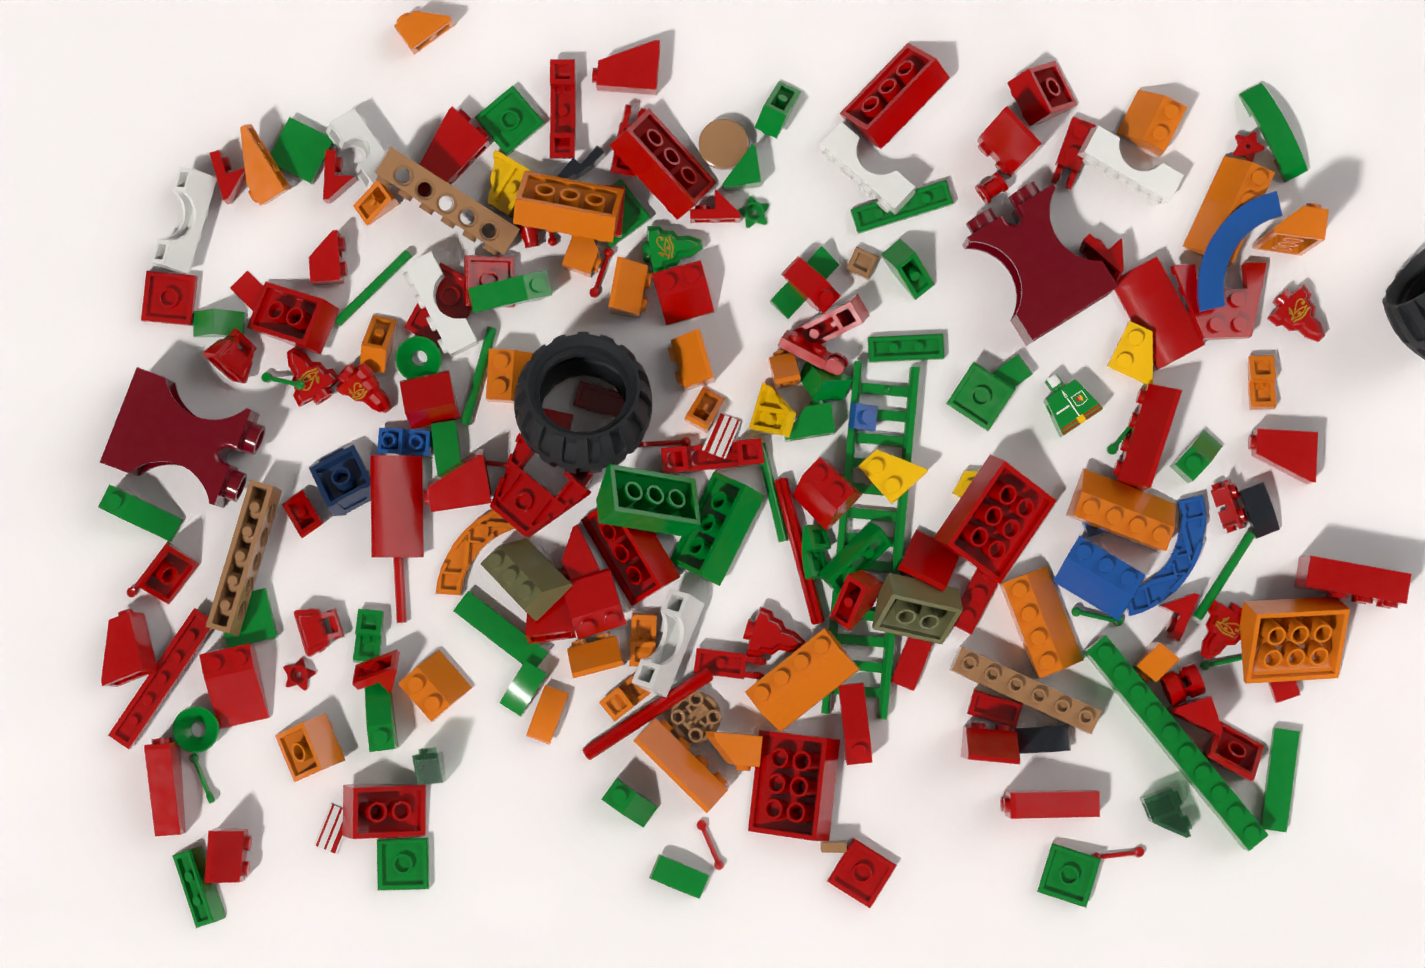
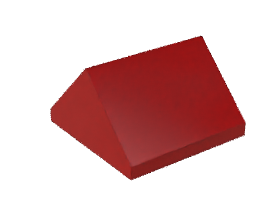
(429, 399)
(167, 573)
(1200, 713)
(1234, 752)

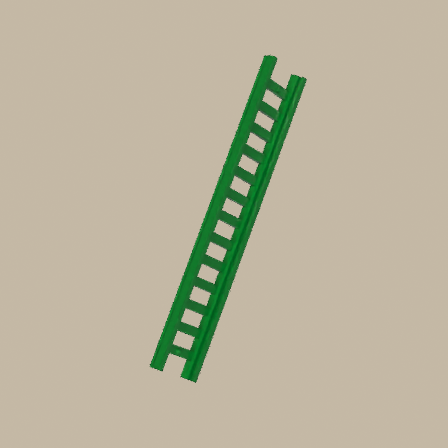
(898, 517)

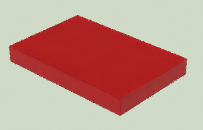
(449, 301)

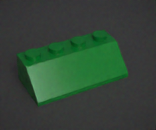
(648, 501)
(725, 517)

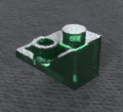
(429, 766)
(1164, 810)

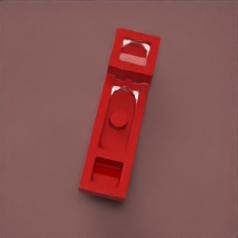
(562, 108)
(693, 458)

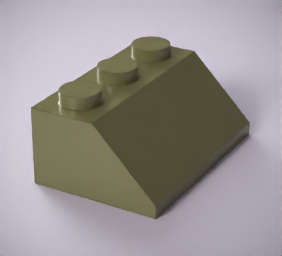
(526, 576)
(916, 609)

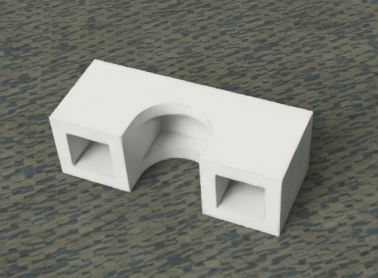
(353, 131)

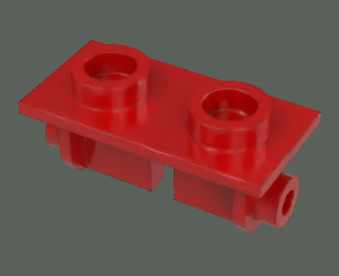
(1228, 496)

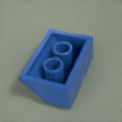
(1099, 578)

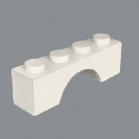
(1103, 150)
(890, 189)
(195, 193)
(426, 276)
(680, 617)

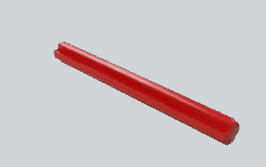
(795, 537)
(647, 713)

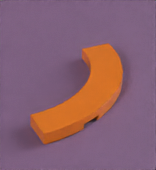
(465, 550)

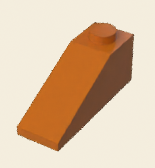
(261, 170)

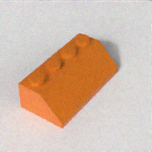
(1232, 187)
(568, 206)
(1297, 232)
(1123, 510)
(1041, 622)
(802, 680)
(681, 765)

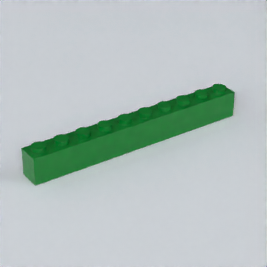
(1175, 743)

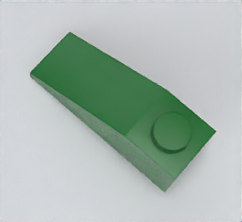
(510, 291)
(140, 513)
(380, 719)

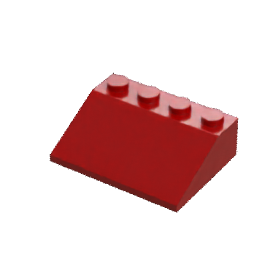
(995, 518)
(794, 786)

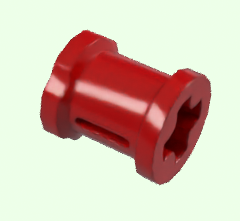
(991, 188)

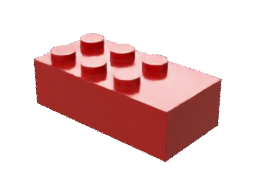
(1353, 580)

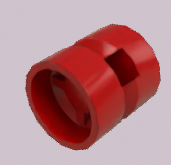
(1174, 688)

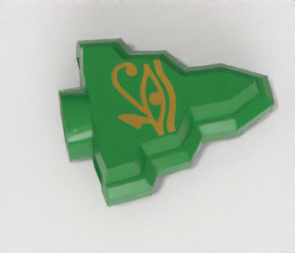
(666, 248)

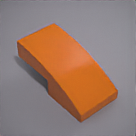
(1261, 382)
(642, 636)
(623, 699)
(547, 714)

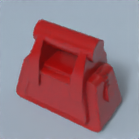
(229, 358)
(313, 629)

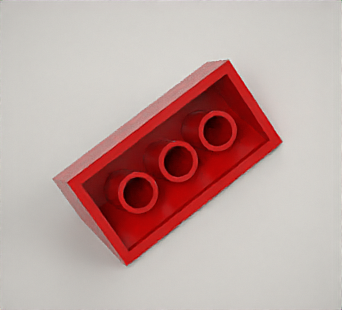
(895, 95)
(663, 164)
(1147, 436)
(633, 558)

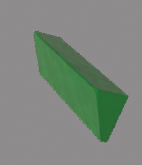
(787, 299)
(856, 556)
(201, 896)

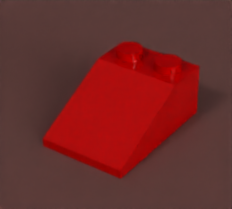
(1008, 142)
(293, 317)
(235, 685)
(990, 744)
(384, 810)

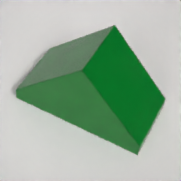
(745, 173)
(217, 322)
(824, 385)

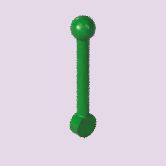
(267, 377)
(1112, 449)
(1076, 611)
(1204, 665)
(194, 758)

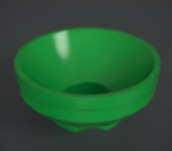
(404, 357)
(183, 729)

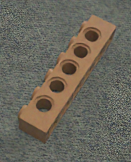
(504, 231)
(244, 558)
(1025, 690)

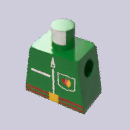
(1069, 404)

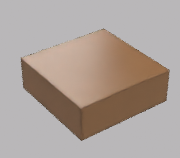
(862, 263)
(833, 846)

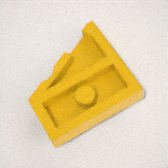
(505, 183)

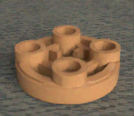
(723, 144)
(695, 716)

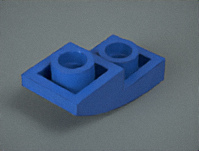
(405, 442)

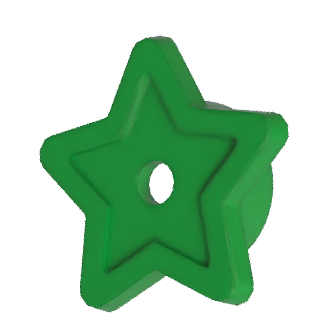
(760, 209)

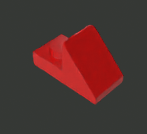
(229, 182)
(335, 184)
(723, 212)
(1095, 249)
(302, 514)
(1183, 609)
(378, 669)

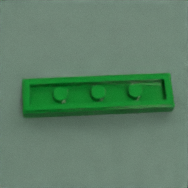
(925, 200)
(499, 630)
(1279, 779)

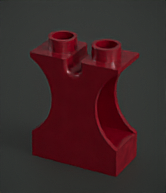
(1046, 275)
(161, 431)

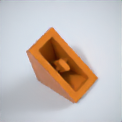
(375, 203)
(704, 409)

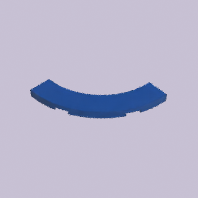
(1223, 243)
(1180, 562)

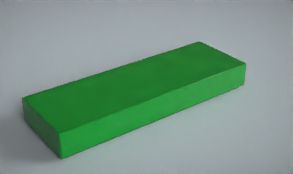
(906, 348)

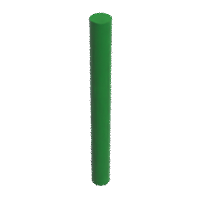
(373, 287)
(478, 376)
(773, 497)
(1224, 575)

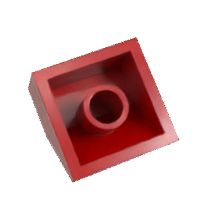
(1041, 93)
(683, 292)
(825, 493)
(594, 604)
(227, 855)

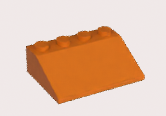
(1292, 639)

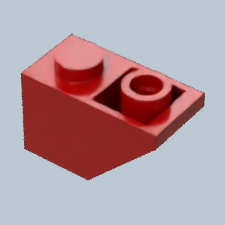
(326, 261)

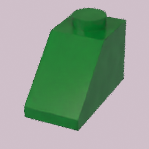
(777, 109)
(908, 268)
(813, 422)
(1196, 457)
(629, 802)

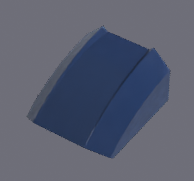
(342, 480)

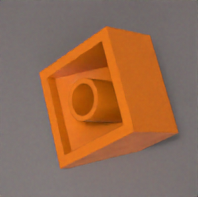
(1151, 121)
(629, 288)
(691, 360)
(503, 373)
(594, 656)
(435, 685)
(310, 747)

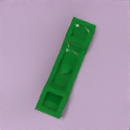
(1275, 131)

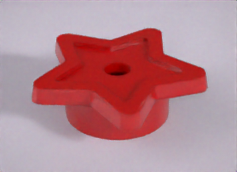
(1251, 140)
(301, 681)

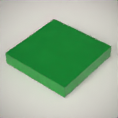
(509, 120)
(301, 150)
(633, 215)
(981, 396)
(257, 623)
(403, 863)
(1069, 875)

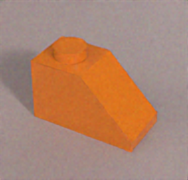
(422, 28)
(582, 256)
(378, 343)
(784, 369)
(1155, 662)
(737, 749)

